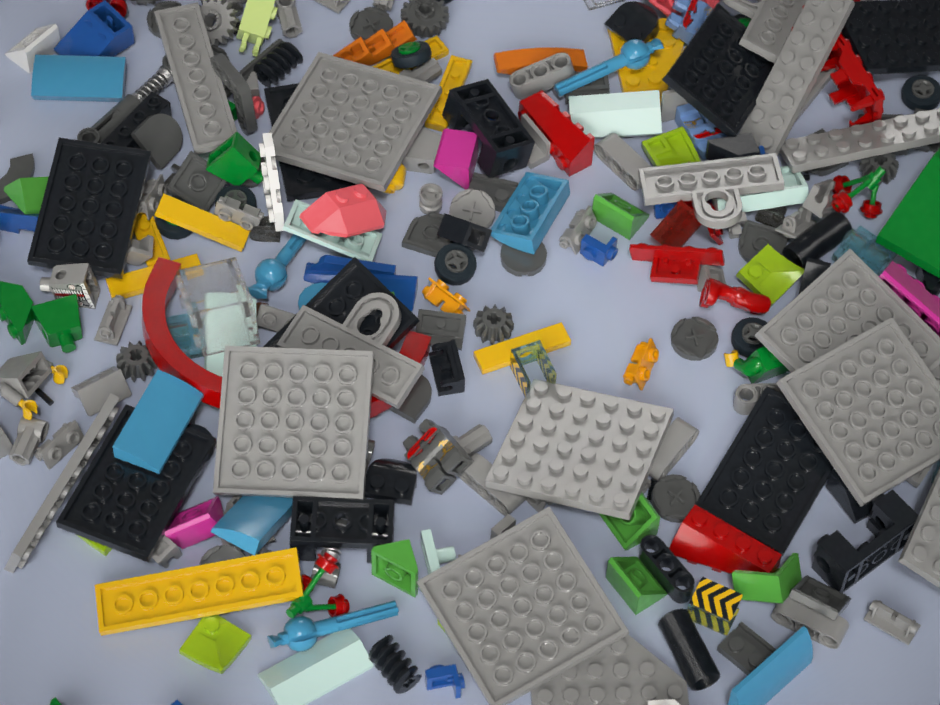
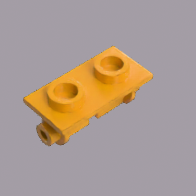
(438, 292)
(645, 356)

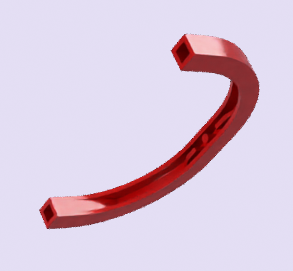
(172, 360)

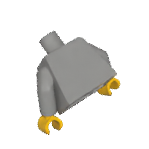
(23, 375)

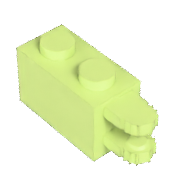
(255, 23)

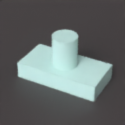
(433, 556)

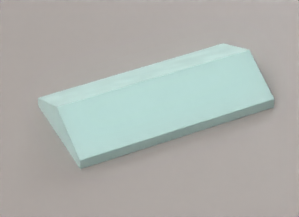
(618, 113)
(359, 246)
(317, 670)

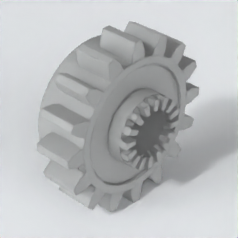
(225, 20)

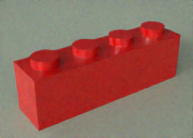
(569, 144)
(719, 545)

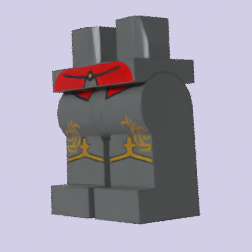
(436, 456)

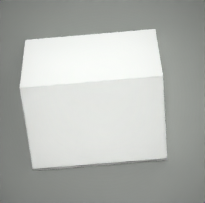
(38, 42)

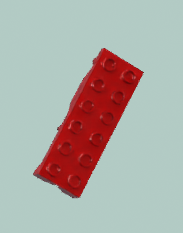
(853, 83)

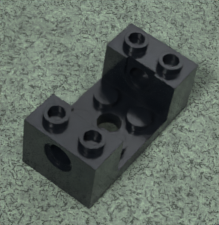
(504, 141)
(316, 517)
(843, 565)

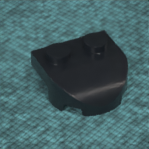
(634, 21)
(391, 481)

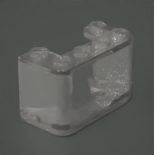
(218, 306)

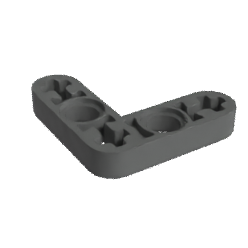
(240, 90)

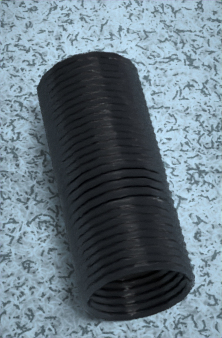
(818, 239)
(692, 653)

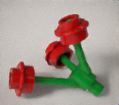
(842, 202)
(336, 604)

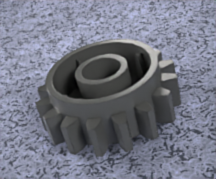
(425, 17)

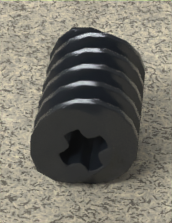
(278, 63)
(392, 665)

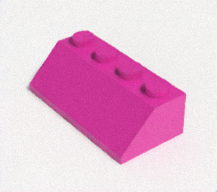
(913, 294)

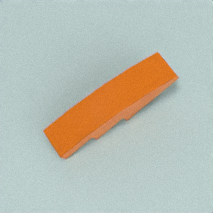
(378, 45)
(513, 60)

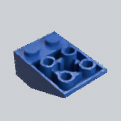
(97, 33)

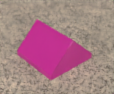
(457, 155)
(195, 523)

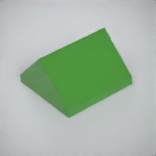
(27, 193)
(618, 214)
(642, 523)
(396, 565)
(634, 583)

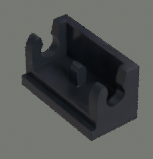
(447, 368)

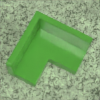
(768, 586)

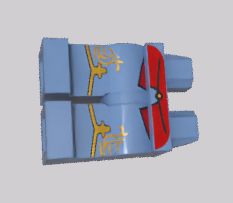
(692, 16)
(697, 127)

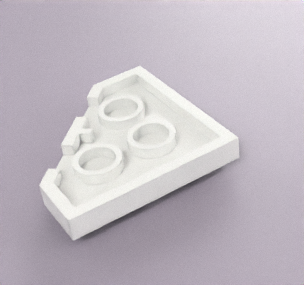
(271, 182)

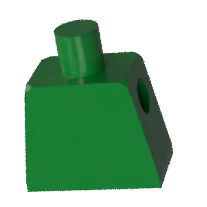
(235, 161)
(59, 322)

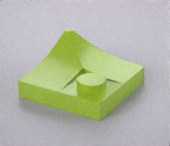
(670, 148)
(770, 274)
(215, 643)

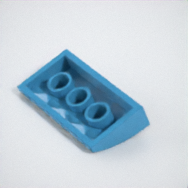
(78, 78)
(531, 211)
(157, 422)
(253, 521)
(775, 671)

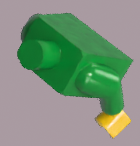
(758, 366)

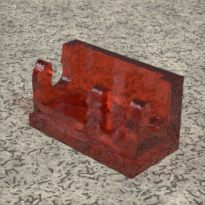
(676, 226)

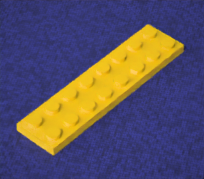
(198, 591)

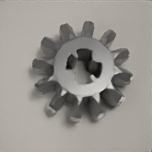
(887, 161)
(493, 324)
(135, 361)

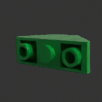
(16, 310)

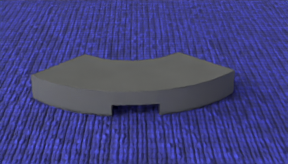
(19, 168)

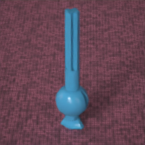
(633, 55)
(271, 272)
(302, 633)

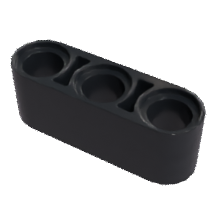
(667, 579)

